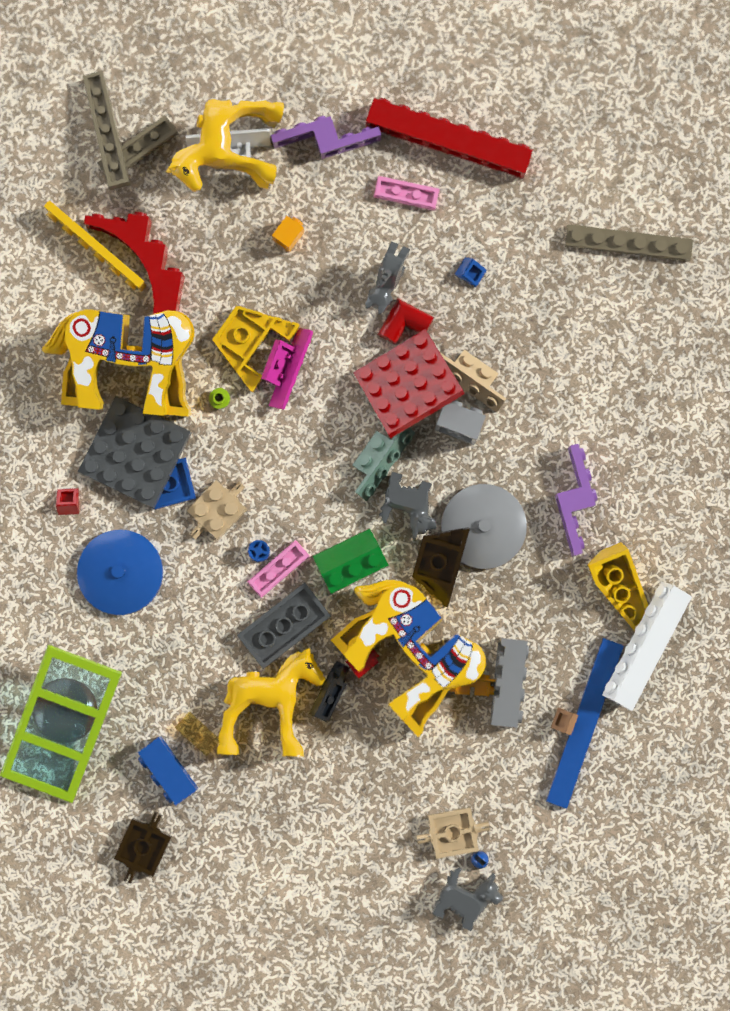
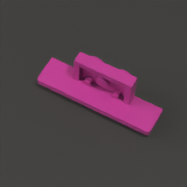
(284, 366)

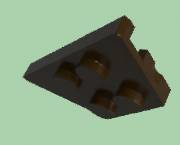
(440, 562)

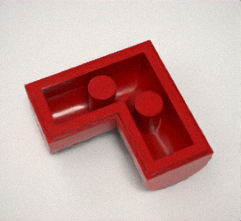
(403, 316)

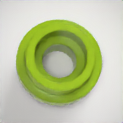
(226, 398)

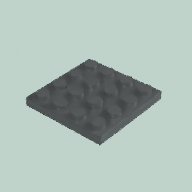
(134, 452)

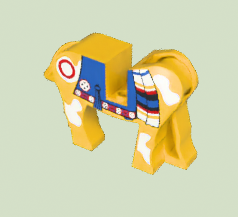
(104, 336)
(410, 617)

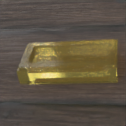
(198, 733)

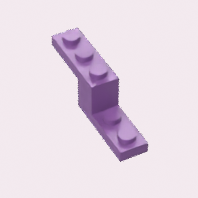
(326, 137)
(576, 499)

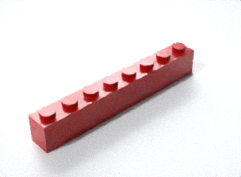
(449, 137)

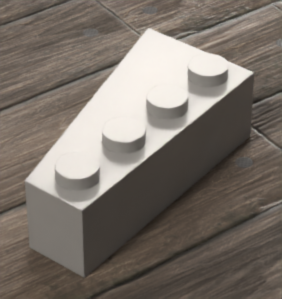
(508, 683)

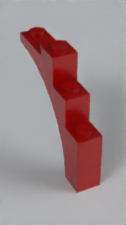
(135, 233)

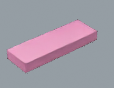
(406, 193)
(278, 568)

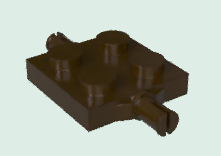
(142, 847)

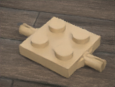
(217, 510)
(453, 832)

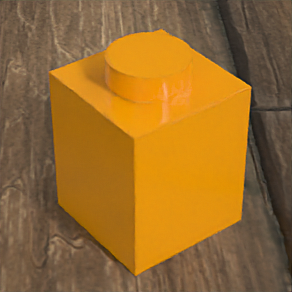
(288, 233)

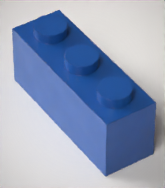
(167, 771)

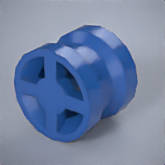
(259, 551)

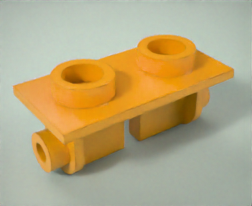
(481, 687)

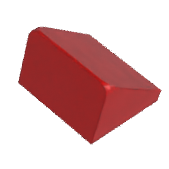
(67, 501)

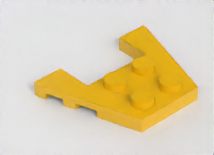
(242, 336)

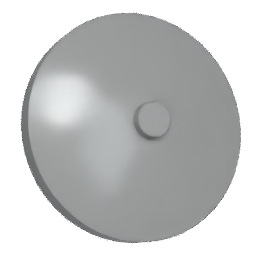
(494, 522)

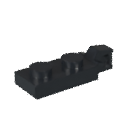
(330, 692)

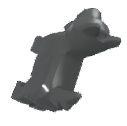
(388, 278)
(411, 501)
(465, 902)

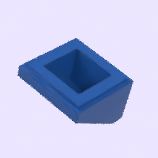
(470, 271)

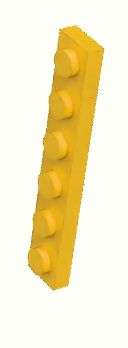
(88, 241)

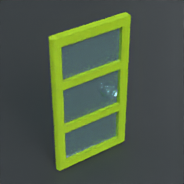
(60, 723)

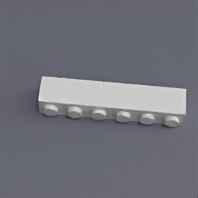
(646, 645)

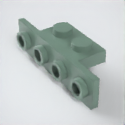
(378, 459)

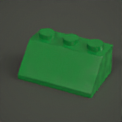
(350, 561)

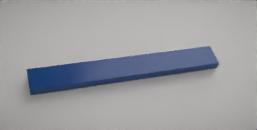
(588, 712)

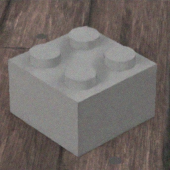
(460, 422)

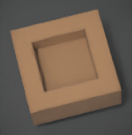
(564, 721)

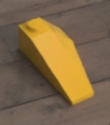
(619, 582)

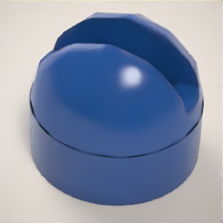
(483, 856)

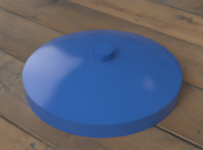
(120, 572)

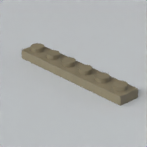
(106, 130)
(628, 242)

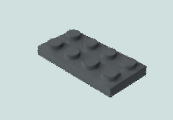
(284, 625)

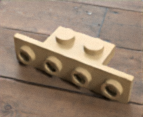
(476, 379)

